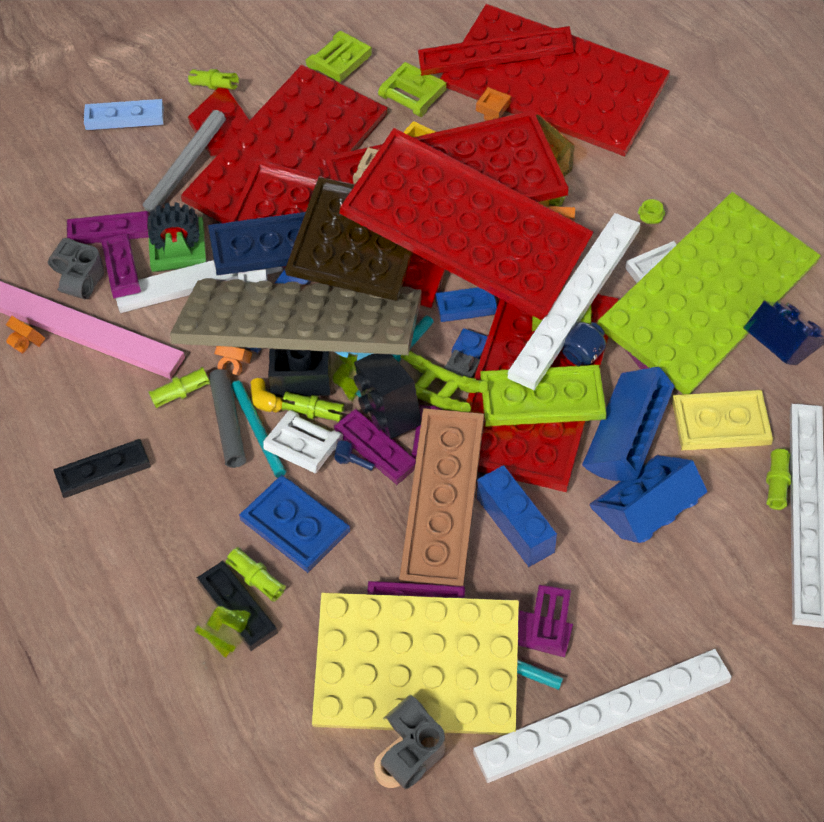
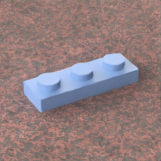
(123, 114)

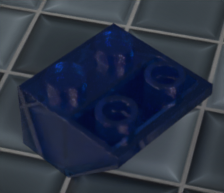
(785, 332)

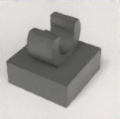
(462, 364)

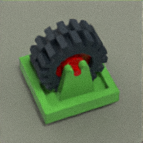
(175, 238)

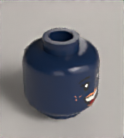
(584, 343)

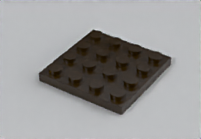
(342, 252)

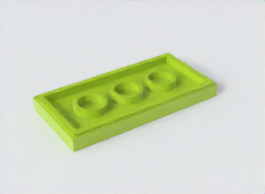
(561, 396)

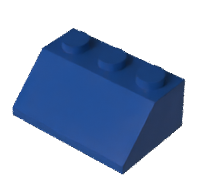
(653, 500)

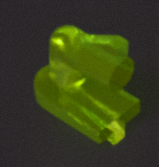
(342, 377)
(232, 618)

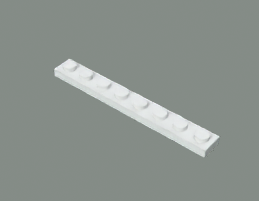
(573, 301)
(807, 514)
(601, 715)

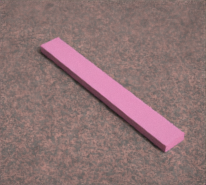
(90, 331)

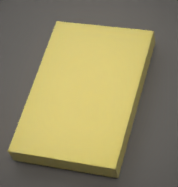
(722, 420)

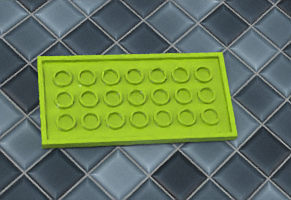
(706, 290)

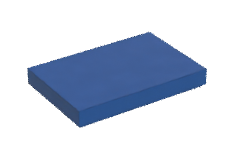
(294, 523)

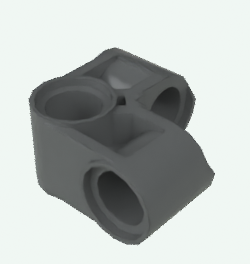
(79, 267)
(409, 758)

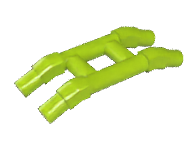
(442, 399)

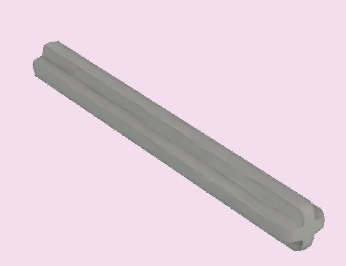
(184, 161)

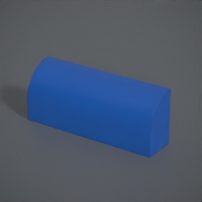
(629, 425)

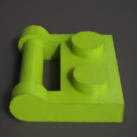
(343, 60)
(409, 78)

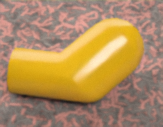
(262, 399)

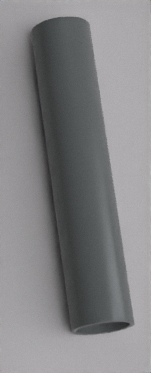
(227, 418)

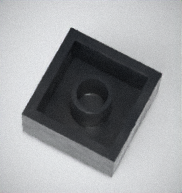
(299, 372)
(387, 394)

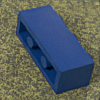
(516, 516)

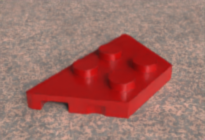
(235, 117)

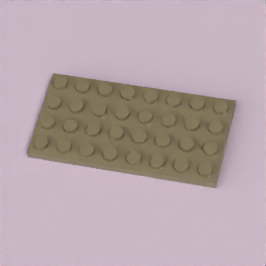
(296, 317)

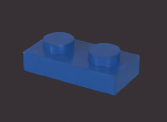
(465, 304)

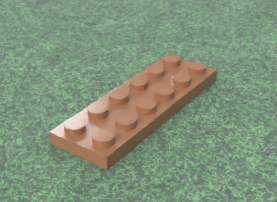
(442, 498)

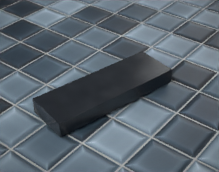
(101, 468)
(227, 591)

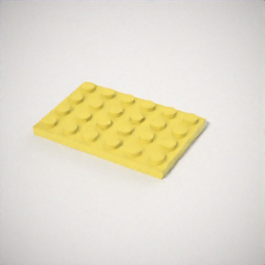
(440, 650)

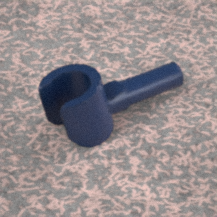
(344, 455)

